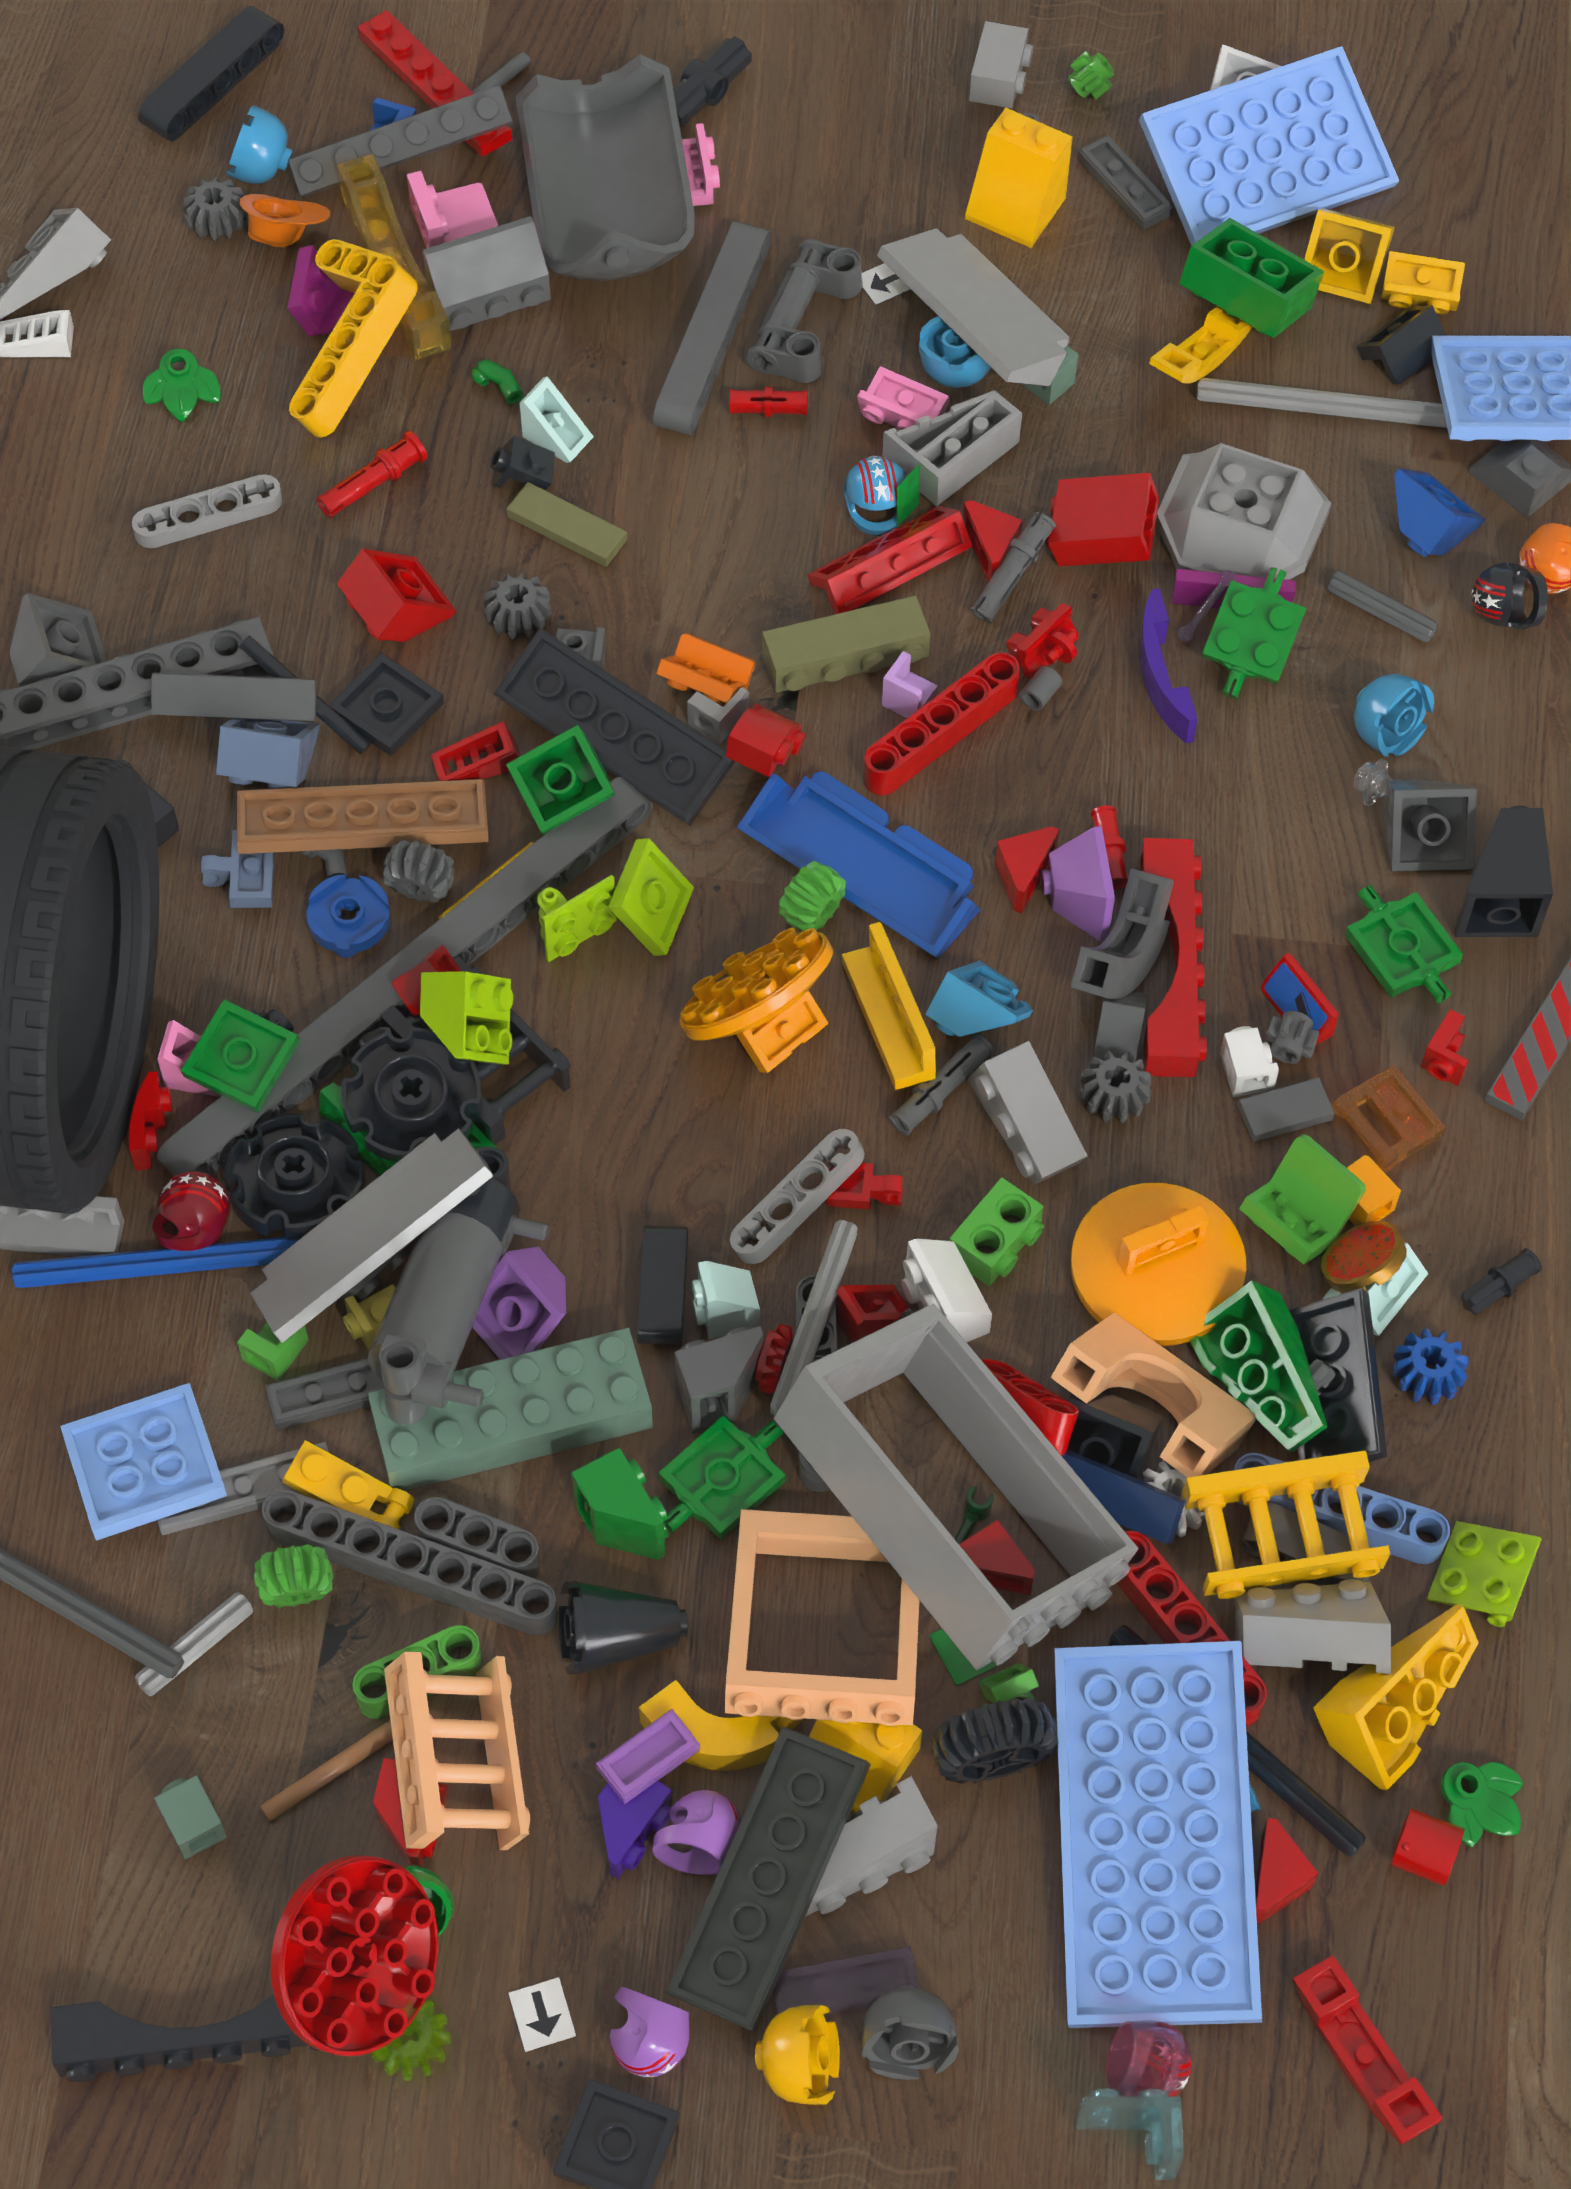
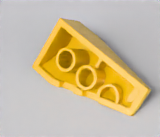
(1380, 1715)

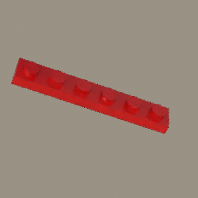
(422, 71)

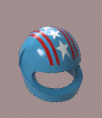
(873, 487)

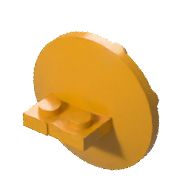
(763, 998)
(1157, 1260)

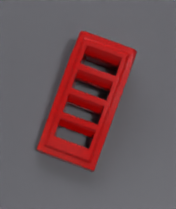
(486, 740)

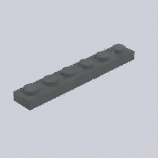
(405, 139)

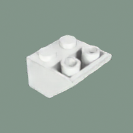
(940, 1276)

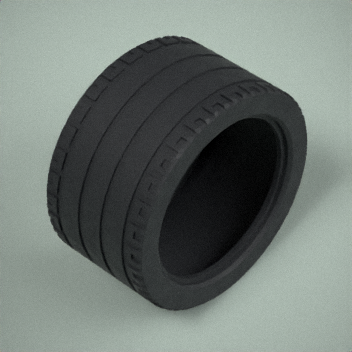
(72, 969)

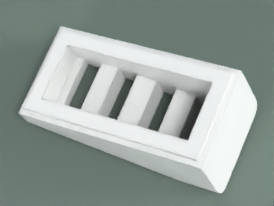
(55, 339)

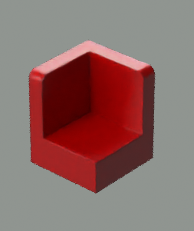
(409, 983)

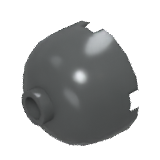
(908, 2033)

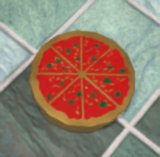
(1364, 1256)

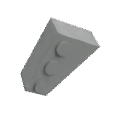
(1314, 1623)

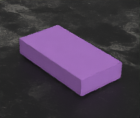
(648, 1756)

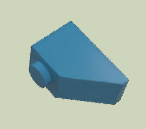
(976, 1001)

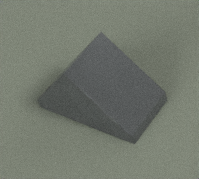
(1121, 1025)

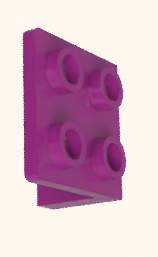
(314, 297)

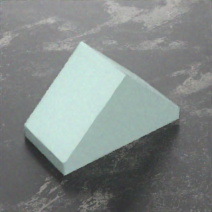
(552, 422)

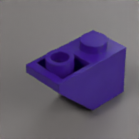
(631, 1824)

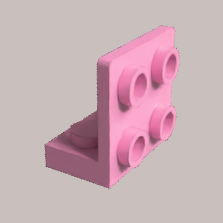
(448, 213)

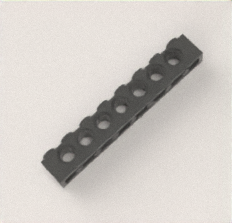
(128, 675)

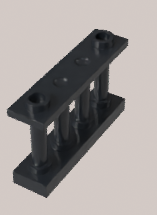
(550, 1063)

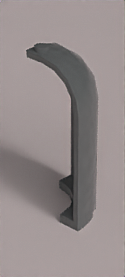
(606, 171)

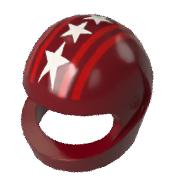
(196, 1207)

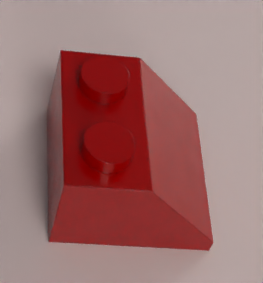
(394, 595)

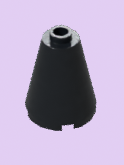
(615, 1625)

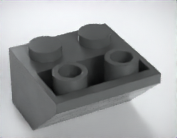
(717, 1376)

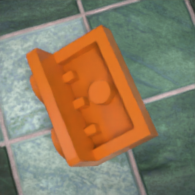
(706, 669)

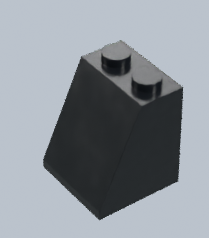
(1511, 879)

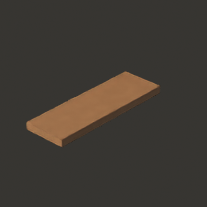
(361, 816)

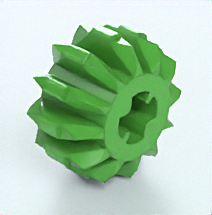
(812, 896)
(293, 1576)

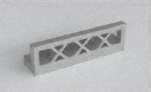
(87, 1232)

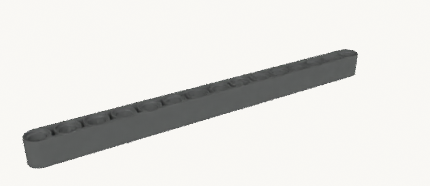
(464, 931)

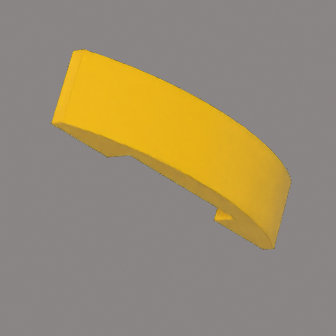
(1203, 349)

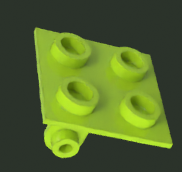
(573, 921)
(1484, 1570)

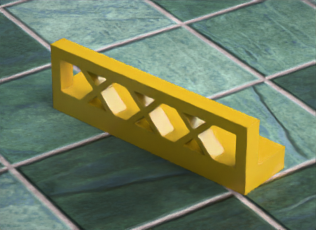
(891, 1011)

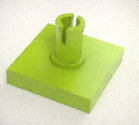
(651, 897)

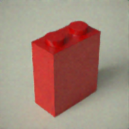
(1103, 519)

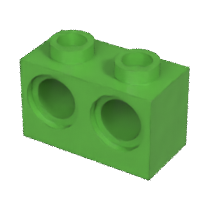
(988, 1228)

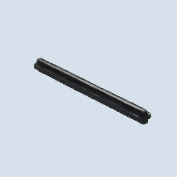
(1283, 1780)

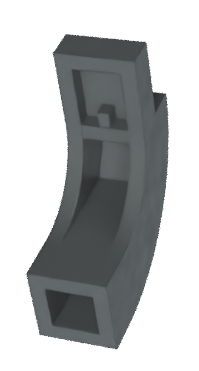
(1134, 942)

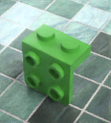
(1305, 1200)

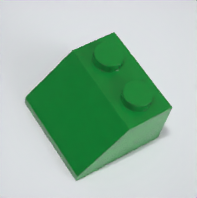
(561, 779)

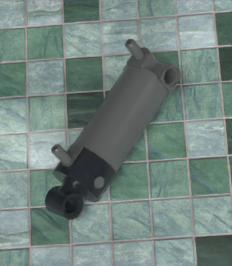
(442, 1296)

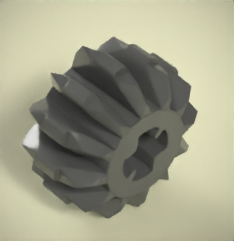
(214, 208)
(517, 605)
(418, 871)
(1128, 1076)

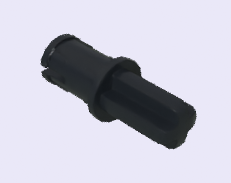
(1501, 1281)

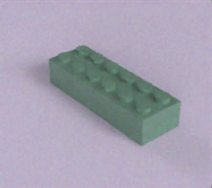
(528, 1411)

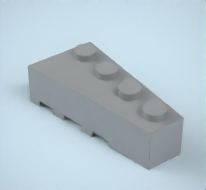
(877, 1845)

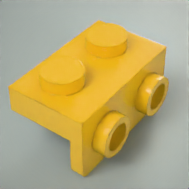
(1422, 282)

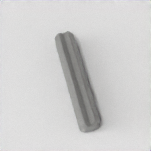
(199, 1639)

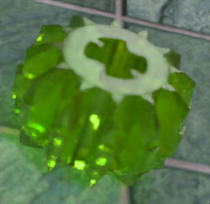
(416, 2053)

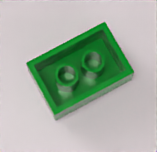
(1251, 277)

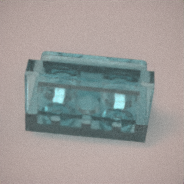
(1150, 2112)

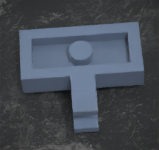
(248, 874)

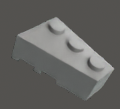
(955, 444)
(1027, 1113)

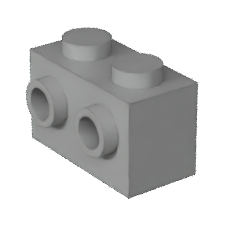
(999, 65)

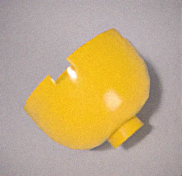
(800, 2054)

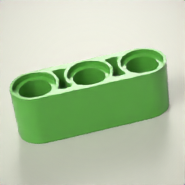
(435, 1656)

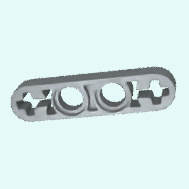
(205, 505)
(803, 1200)

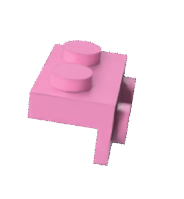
(701, 173)
(899, 400)

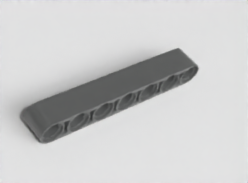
(712, 328)
(421, 1579)

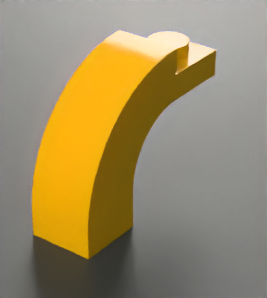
(723, 1742)

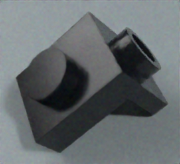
(523, 462)

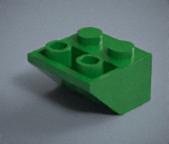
(617, 1506)

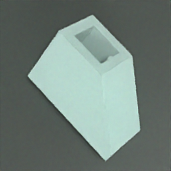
(724, 1299)

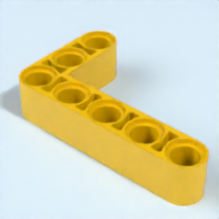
(379, 302)

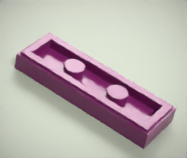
(1195, 586)

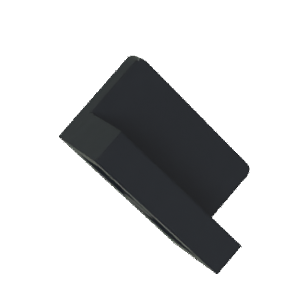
(1404, 342)

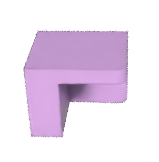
(904, 690)

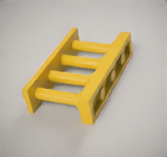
(1299, 1481)

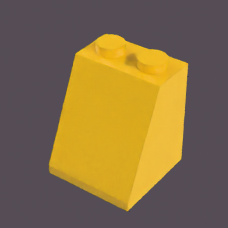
(1020, 178)

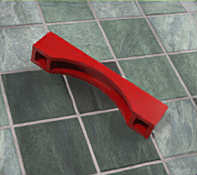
(1172, 1030)

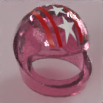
(1147, 2058)

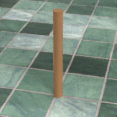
(327, 1772)

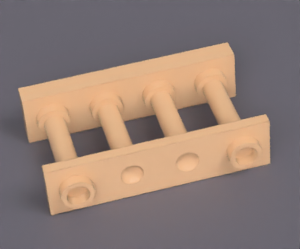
(420, 1770)

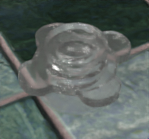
(1371, 780)

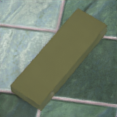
(567, 524)

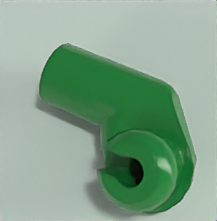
(500, 375)

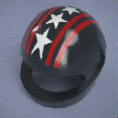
(1499, 596)

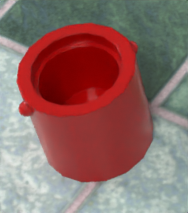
(1427, 1846)

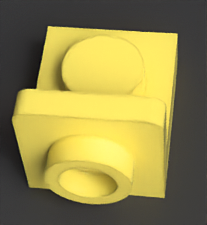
(366, 1316)

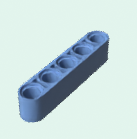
(1404, 1516)

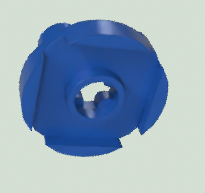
(351, 935)

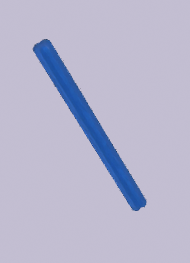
(147, 1262)

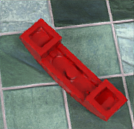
(1363, 2053)

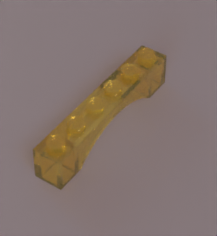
(375, 219)

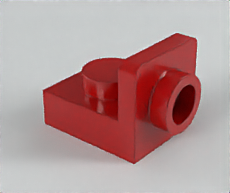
(1441, 1053)

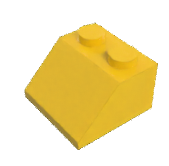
(1349, 252)
(883, 1746)

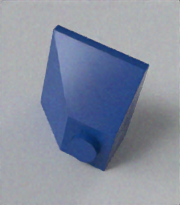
(1432, 513)

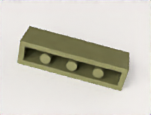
(845, 644)

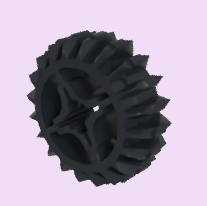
(994, 1740)

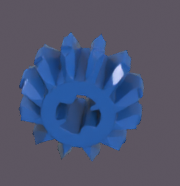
(1435, 1351)

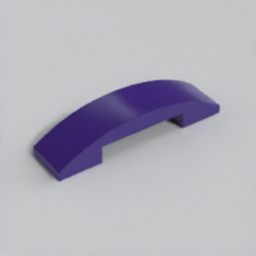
(1173, 704)

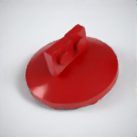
(352, 1953)

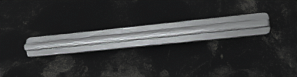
(1321, 402)

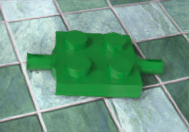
(1254, 632)
(1403, 944)
(721, 1476)

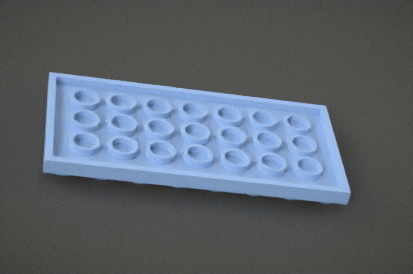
(1156, 1835)

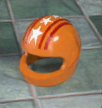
(1550, 554)

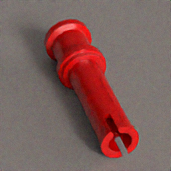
(386, 466)

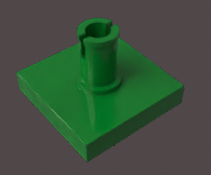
(240, 1056)

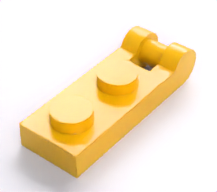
(345, 1486)

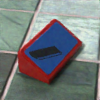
(1293, 990)

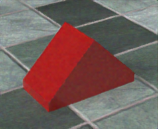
(990, 534)
(1021, 862)
(867, 1308)
(1000, 1559)
(1281, 1871)

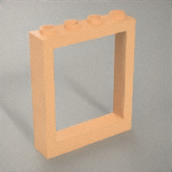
(805, 1694)

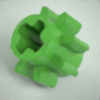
(1091, 75)

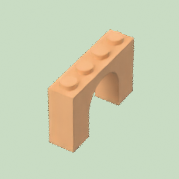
(1123, 1356)

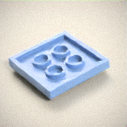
(143, 1461)

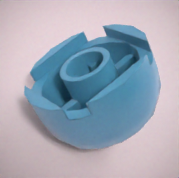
(260, 148)
(949, 357)
(1392, 713)

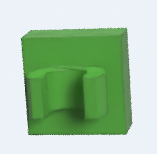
(1009, 1684)

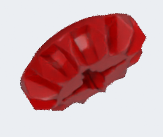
(773, 1357)

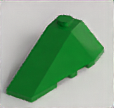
(1263, 1363)

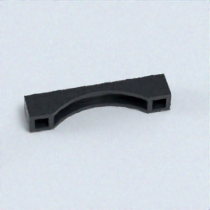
(98, 2039)

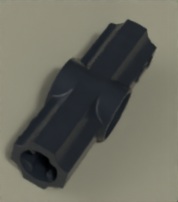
(709, 79)

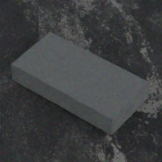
(1286, 1109)

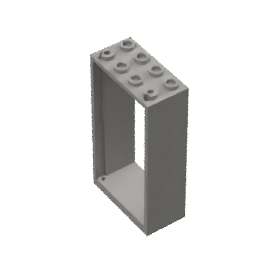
(1004, 1446)

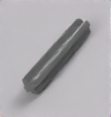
(1382, 606)

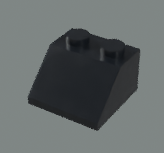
(1114, 1432)

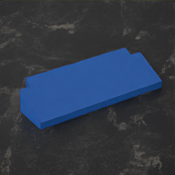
(888, 874)

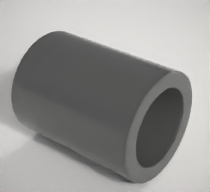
(1040, 688)

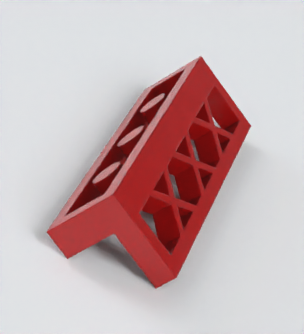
(892, 559)

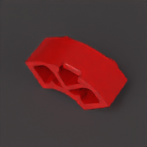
(764, 740)

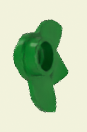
(182, 387)
(1488, 1803)

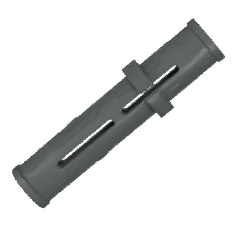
(1021, 554)
(929, 1096)

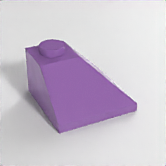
(1081, 883)
(521, 1303)

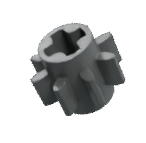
(1291, 1037)

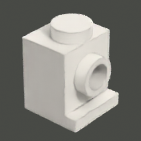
(1247, 1062)

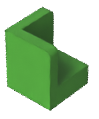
(267, 1352)

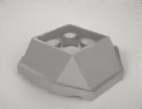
(1241, 514)

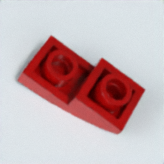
(146, 1118)

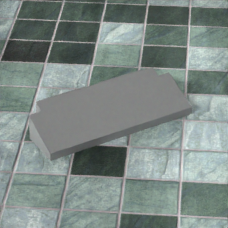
(980, 305)
(368, 1231)

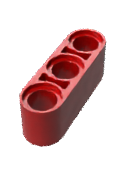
(1047, 1410)

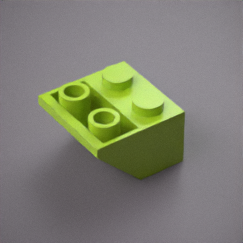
(469, 1014)

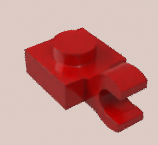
(864, 1185)

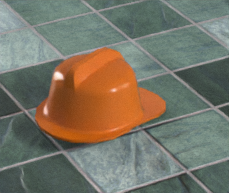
(280, 220)

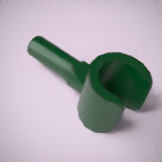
(974, 1513)

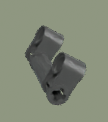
(796, 352)

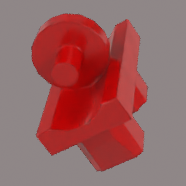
(1049, 641)

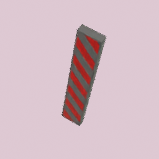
(1535, 1052)

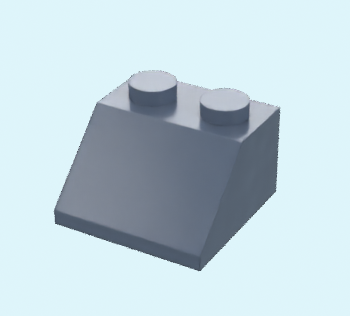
(266, 751)

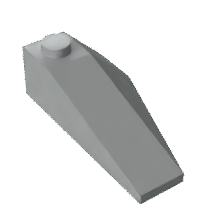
(58, 251)

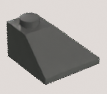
(1523, 473)
(53, 640)
(1430, 825)

